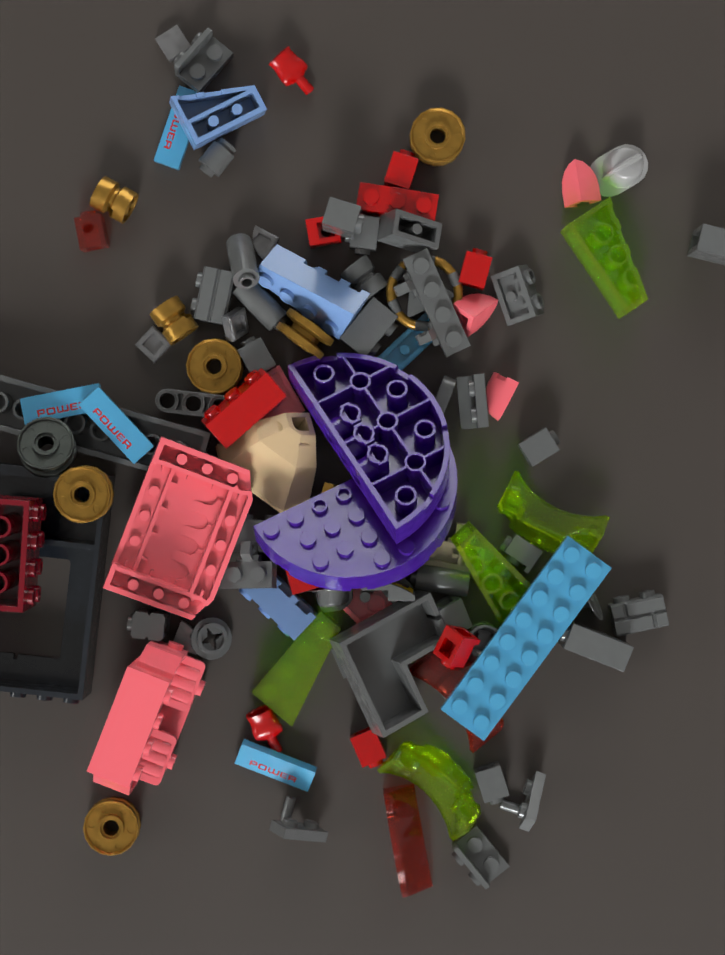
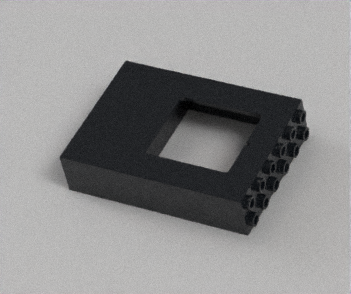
(86, 549)

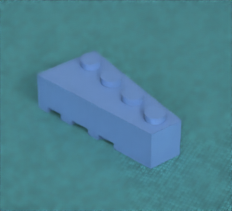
(311, 291)

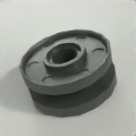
(42, 432)

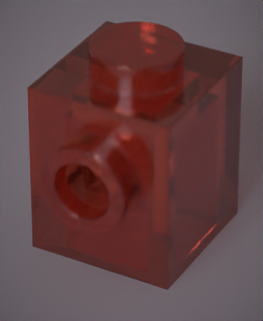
(91, 231)

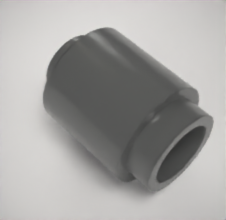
(217, 157)

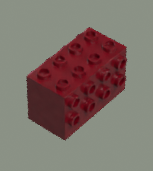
(19, 551)

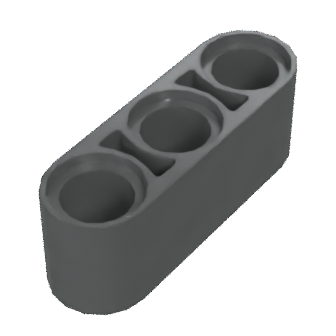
(181, 402)

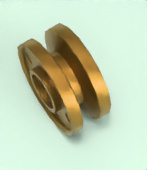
(437, 120)
(305, 333)
(201, 357)
(67, 498)
(104, 840)

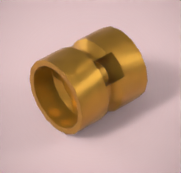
(111, 198)
(173, 319)

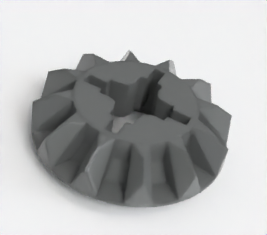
(221, 643)

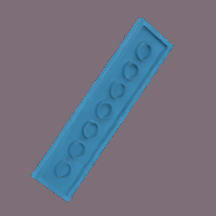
(525, 638)

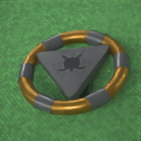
(414, 304)

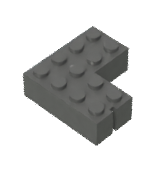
(377, 657)

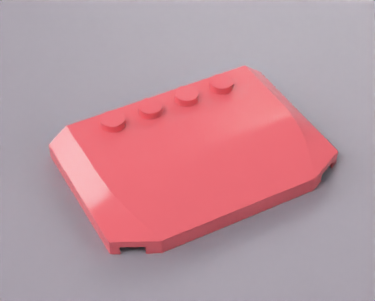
(181, 530)

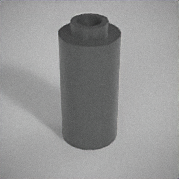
(242, 261)
(262, 306)
(441, 580)

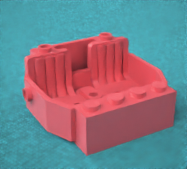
(147, 717)

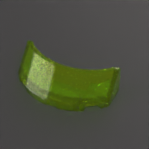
(545, 524)
(440, 780)

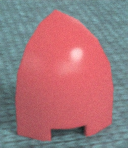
(579, 185)
(474, 311)
(499, 393)

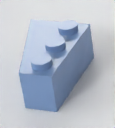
(216, 113)
(287, 610)

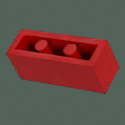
(381, 199)
(243, 407)

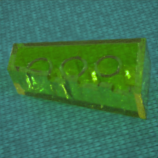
(606, 257)
(491, 571)
(293, 674)

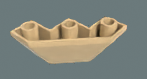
(279, 457)

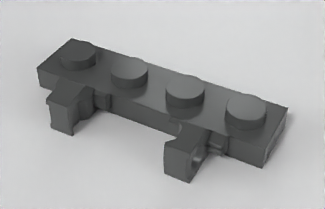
(426, 283)
(249, 570)

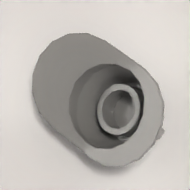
(620, 169)

